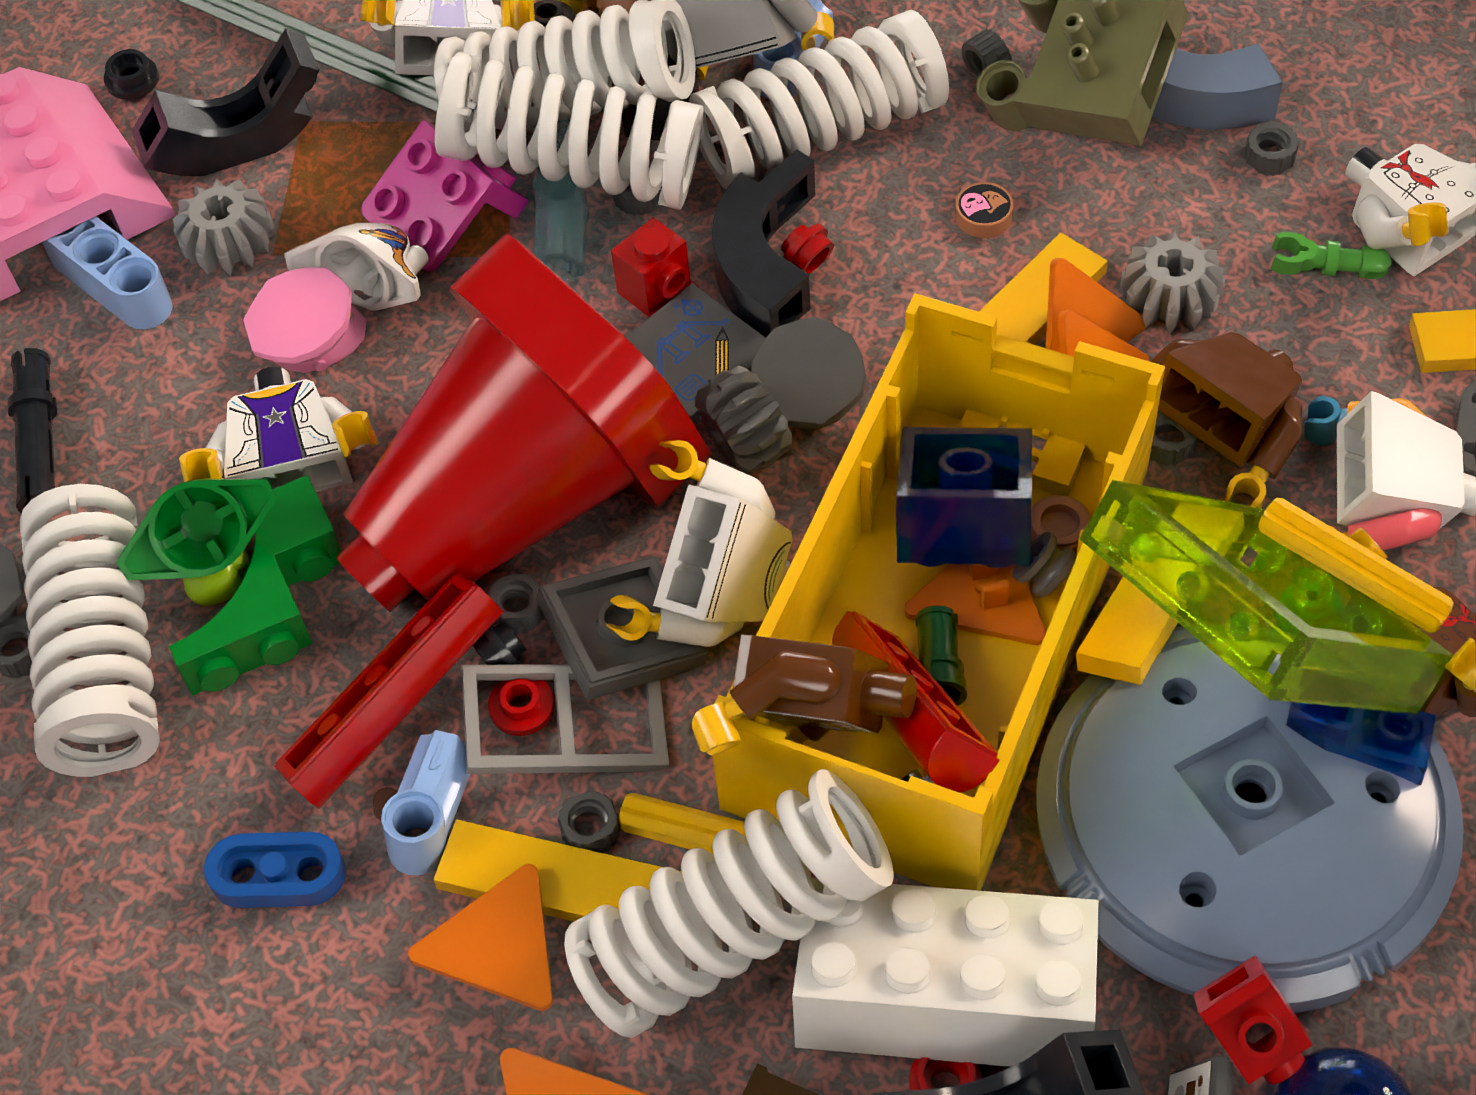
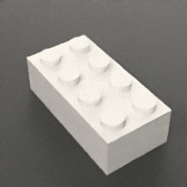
(947, 975)

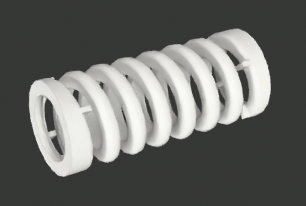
(595, 50)
(846, 104)
(671, 164)
(93, 610)
(685, 914)

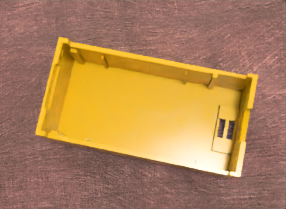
(948, 373)

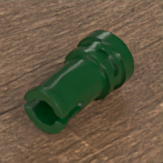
(940, 650)

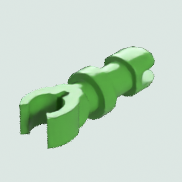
(1329, 258)

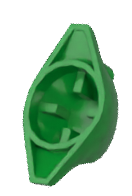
(197, 528)

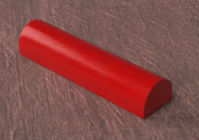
(388, 689)
(937, 730)

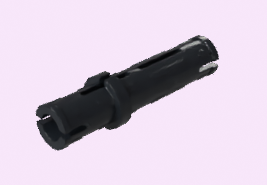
(33, 416)

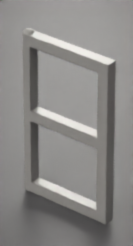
(567, 760)

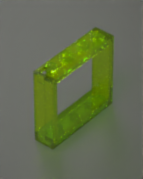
(1329, 635)

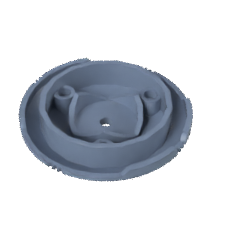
(1310, 881)

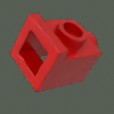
(651, 267)
(1247, 998)

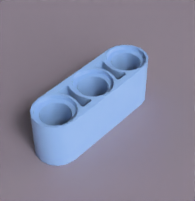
(112, 272)

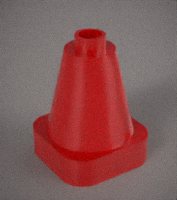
(513, 435)

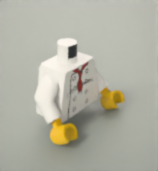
(1414, 204)

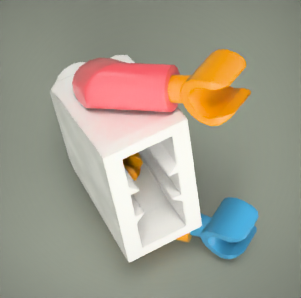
(1394, 468)

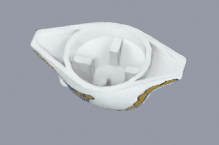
(367, 259)

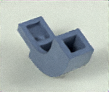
(1219, 89)

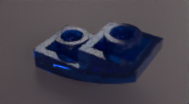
(1375, 737)

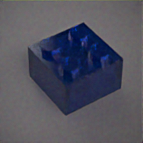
(964, 496)

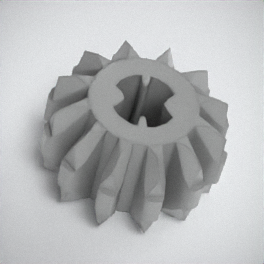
(223, 226)
(1172, 281)

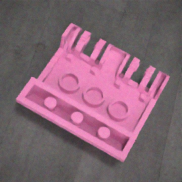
(64, 167)

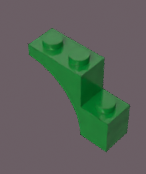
(262, 618)

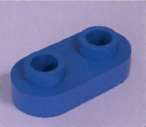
(278, 869)

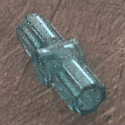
(561, 221)

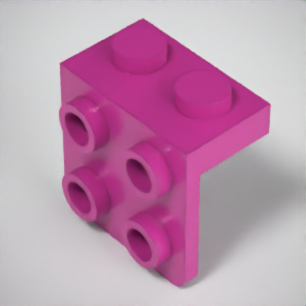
(438, 195)

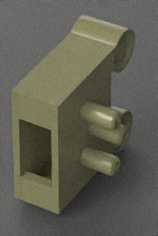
(1094, 69)

